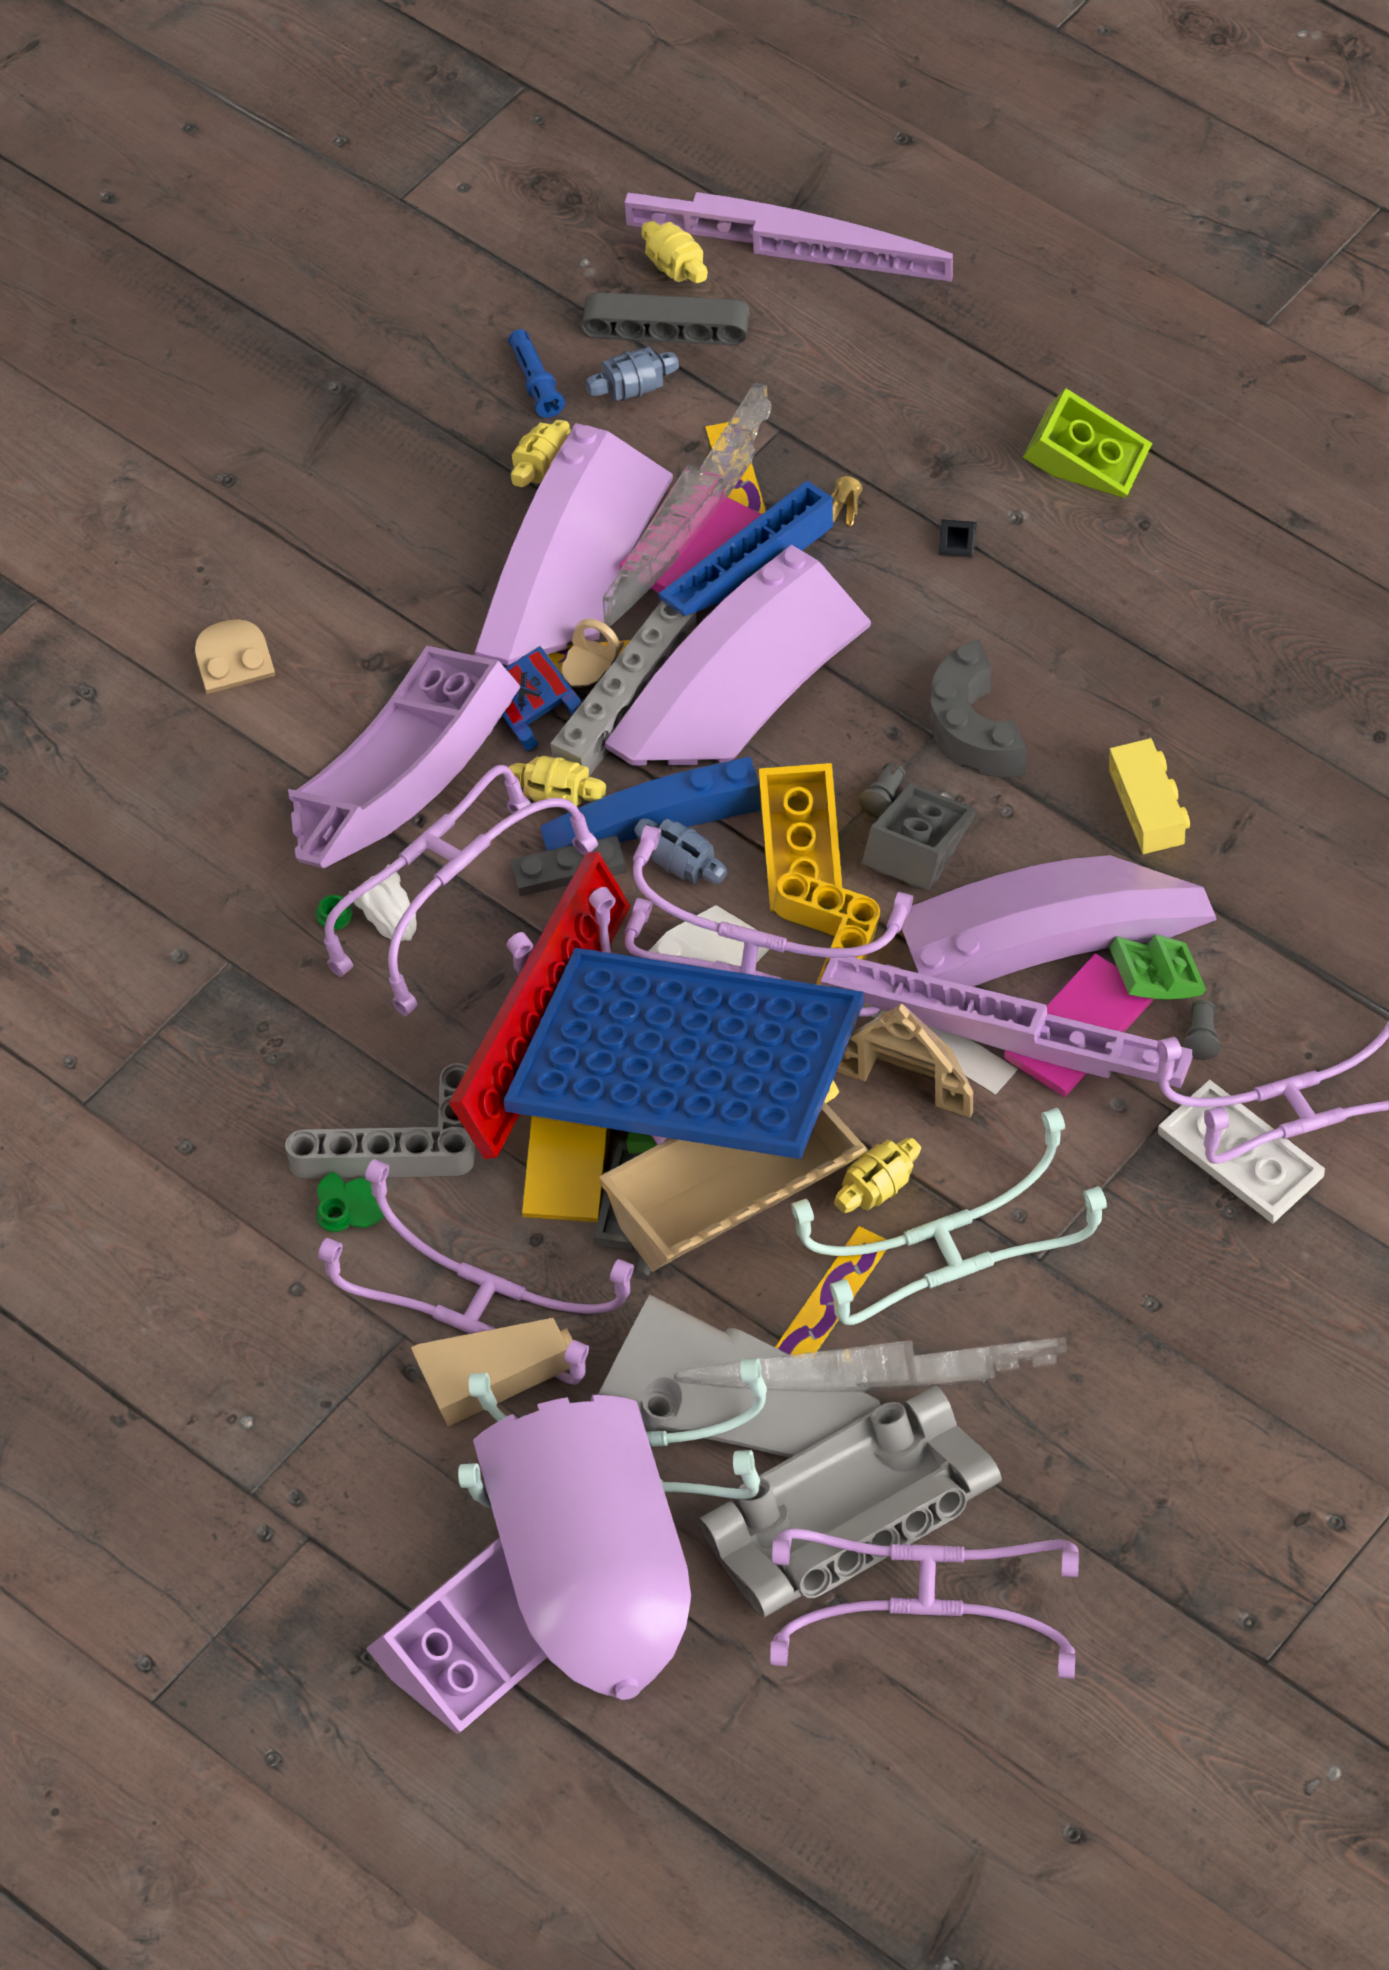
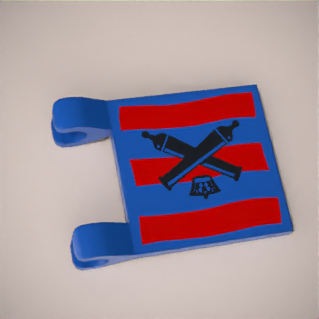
(539, 693)

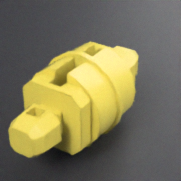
(674, 252)
(537, 452)
(557, 778)
(877, 1175)

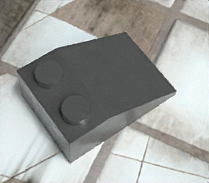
(917, 836)

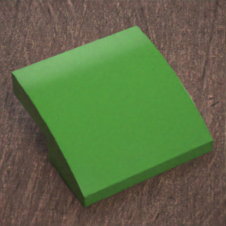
(1158, 969)

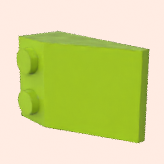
(1086, 446)

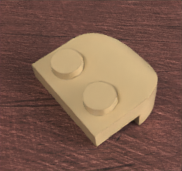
(232, 655)

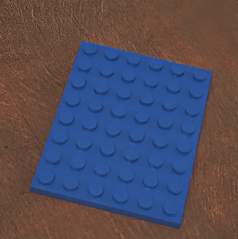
(686, 1052)

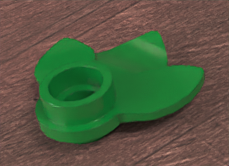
(350, 1200)

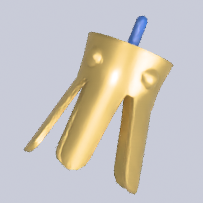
(846, 492)

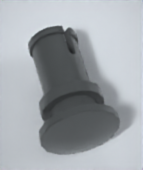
(882, 792)
(1202, 1034)

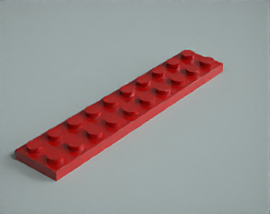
(482, 1090)

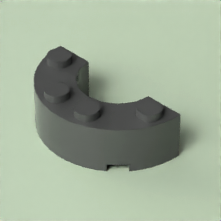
(960, 731)

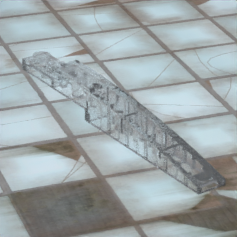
(689, 506)
(880, 1367)

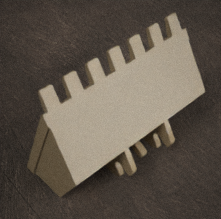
(696, 1191)

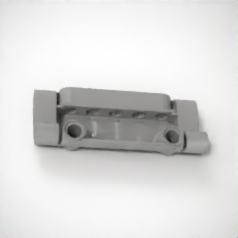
(867, 1483)

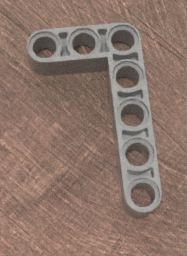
(396, 1144)

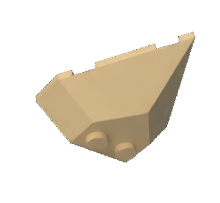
(909, 1043)

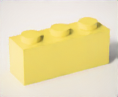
(1148, 795)

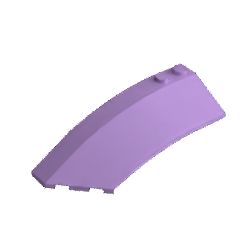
(571, 544)
(740, 665)
(402, 756)
(1047, 916)
(462, 1643)

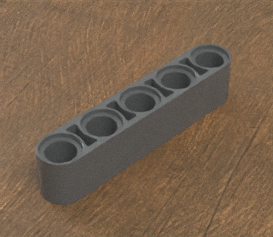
(665, 318)

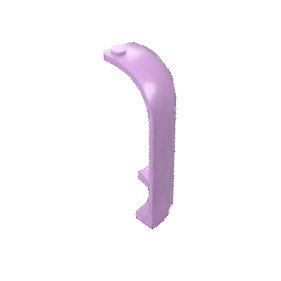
(589, 1539)

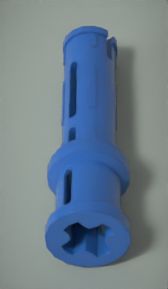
(539, 382)

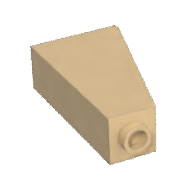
(511, 1355)

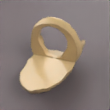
(589, 659)

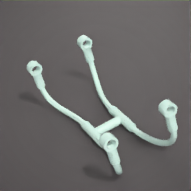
(940, 1228)
(743, 1461)

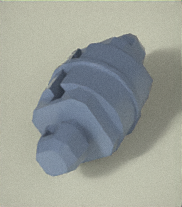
(632, 374)
(684, 852)

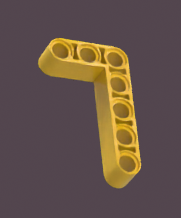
(838, 921)

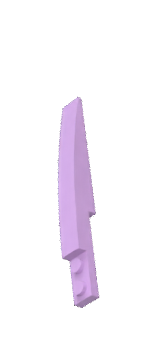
(792, 234)
(1004, 1021)

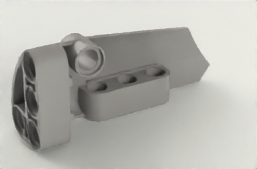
(673, 1340)

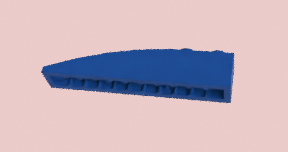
(792, 521)
(683, 797)

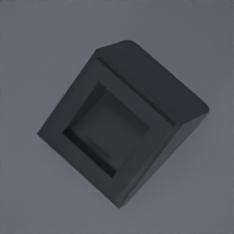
(957, 538)

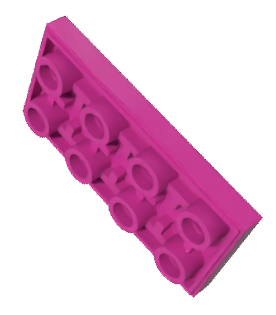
(724, 525)
(1091, 997)

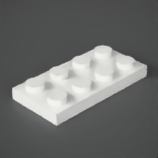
(1266, 1177)

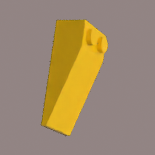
(799, 824)
(565, 1170)

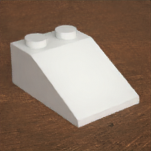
(704, 944)

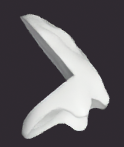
(385, 907)

